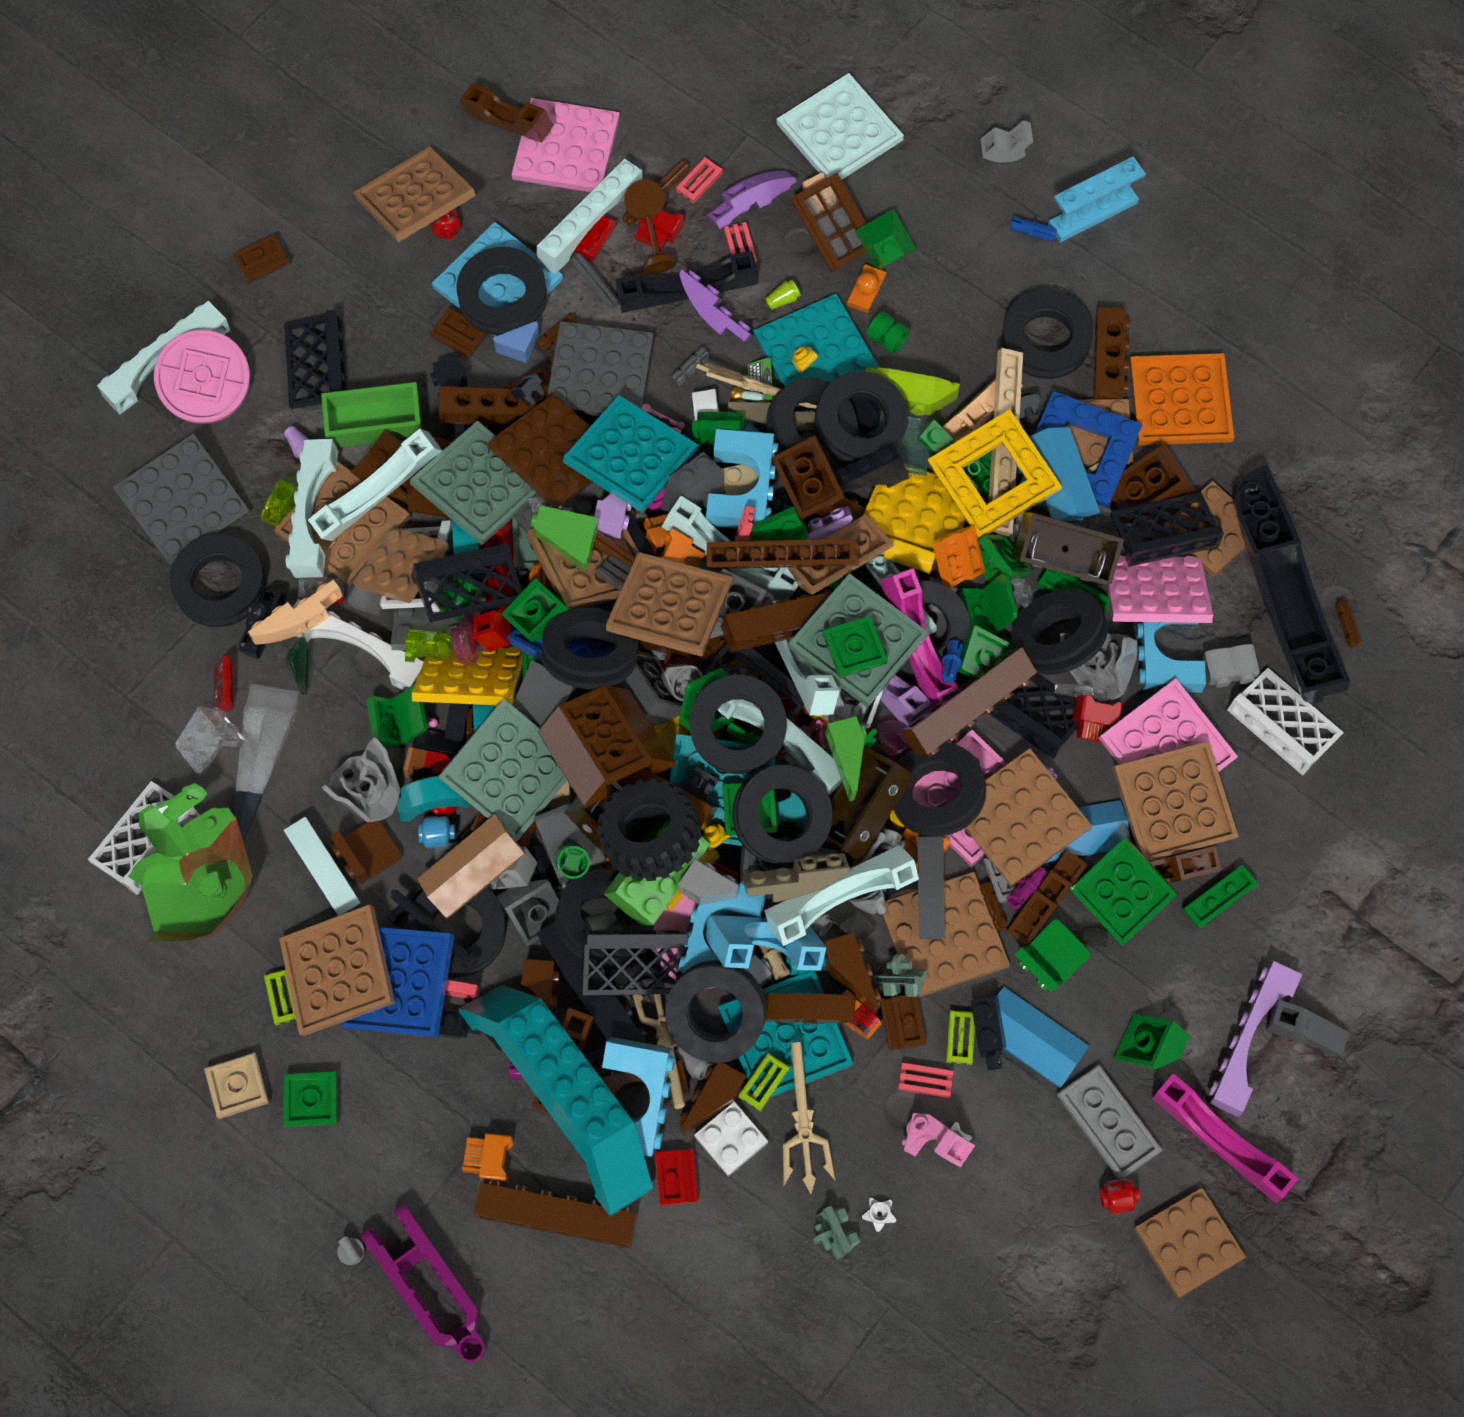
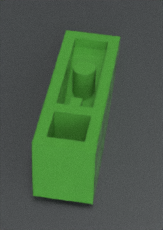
(847, 744)

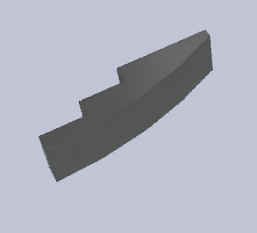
(931, 888)

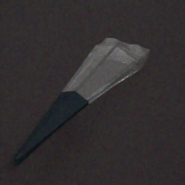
(265, 728)

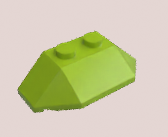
(921, 392)

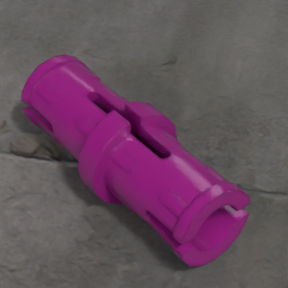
(1026, 888)

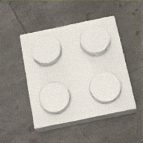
(731, 1139)

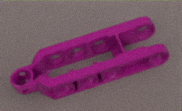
(464, 1339)

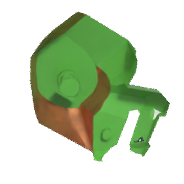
(190, 878)

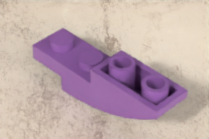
(754, 190)
(706, 302)

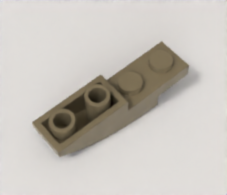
(757, 412)
(805, 878)

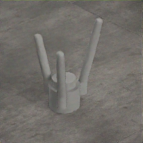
(885, 841)

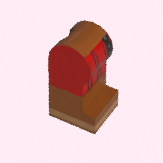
(424, 763)

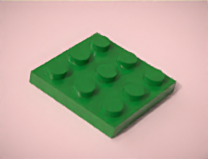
(1124, 891)

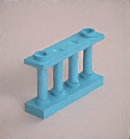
(1096, 199)

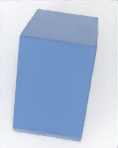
(518, 342)

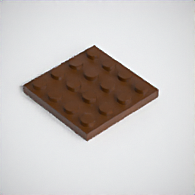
(536, 450)

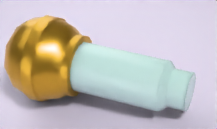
(739, 393)

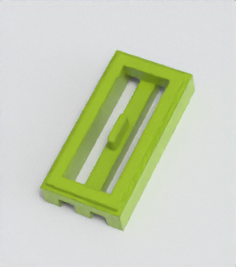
(287, 1017)
(959, 1059)
(752, 1100)

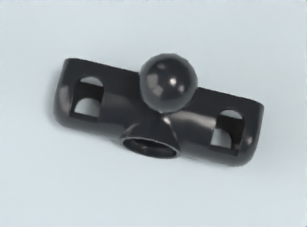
(259, 611)

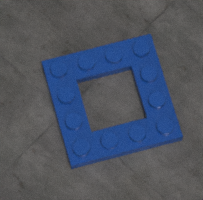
(1118, 429)

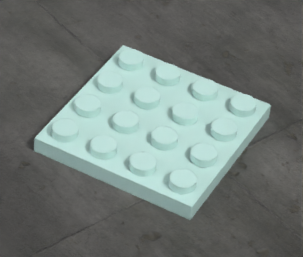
(840, 128)

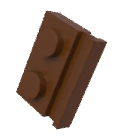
(261, 258)
(457, 333)
(902, 1022)

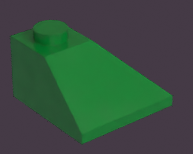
(885, 240)
(533, 610)
(1151, 1042)

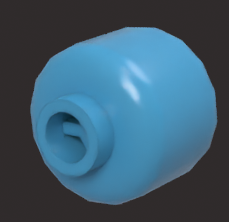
(435, 831)

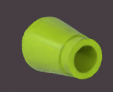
(783, 295)

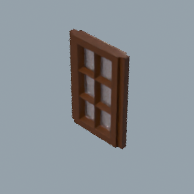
(831, 220)

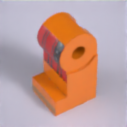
(864, 1022)

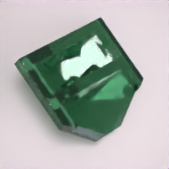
(298, 663)

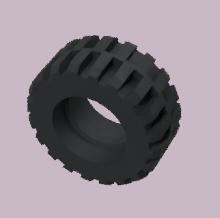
(661, 854)

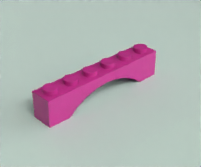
(906, 595)
(1250, 1162)

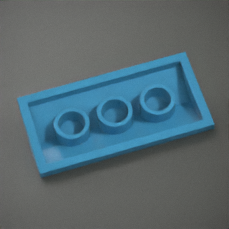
(1062, 457)
(1108, 829)
(1039, 1039)

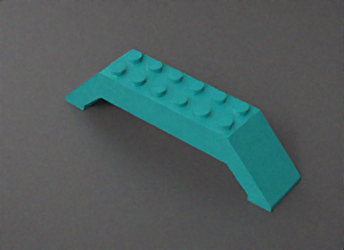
(568, 1091)

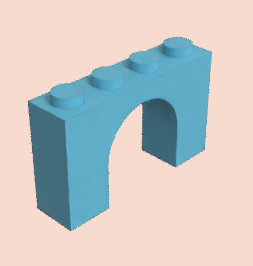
(751, 450)
(1160, 670)
(739, 906)
(735, 936)
(652, 1066)

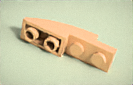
(973, 414)
(290, 622)

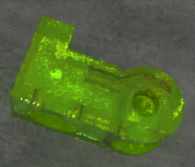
(279, 503)
(427, 644)

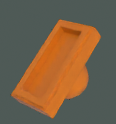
(866, 288)

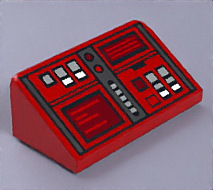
(223, 684)

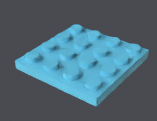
(498, 290)

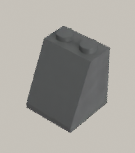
(694, 483)
(542, 694)
(557, 829)

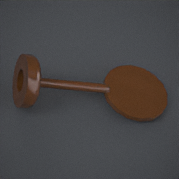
(644, 201)

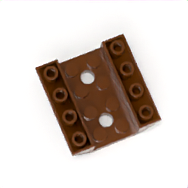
(585, 745)

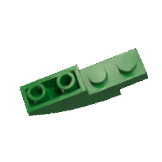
(936, 439)

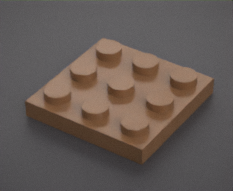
(1092, 446)
(1223, 512)
(392, 563)
(1189, 1243)

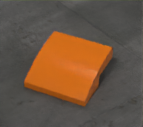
(959, 556)

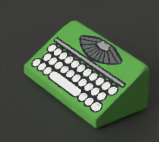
(762, 372)

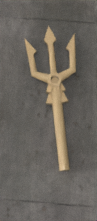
(742, 381)
(665, 1040)
(803, 1126)

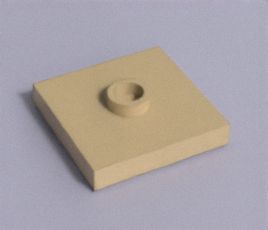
(236, 1085)

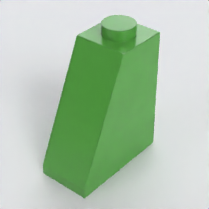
(567, 533)

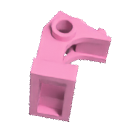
(926, 1128)

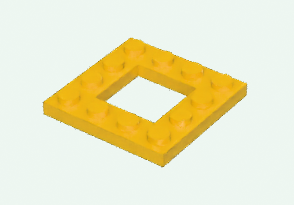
(1001, 430)

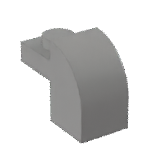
(1007, 146)

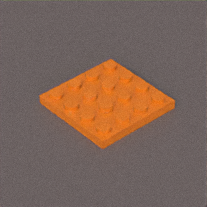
(1181, 399)

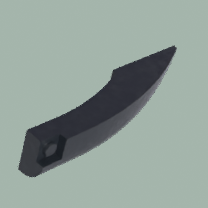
(1287, 588)

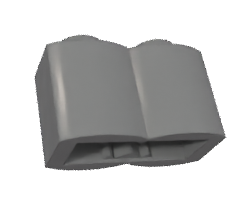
(1231, 665)

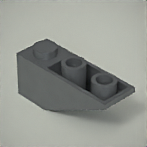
(1307, 1028)

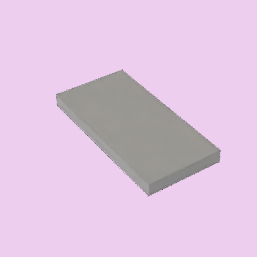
(1109, 1122)

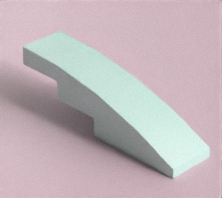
(321, 866)

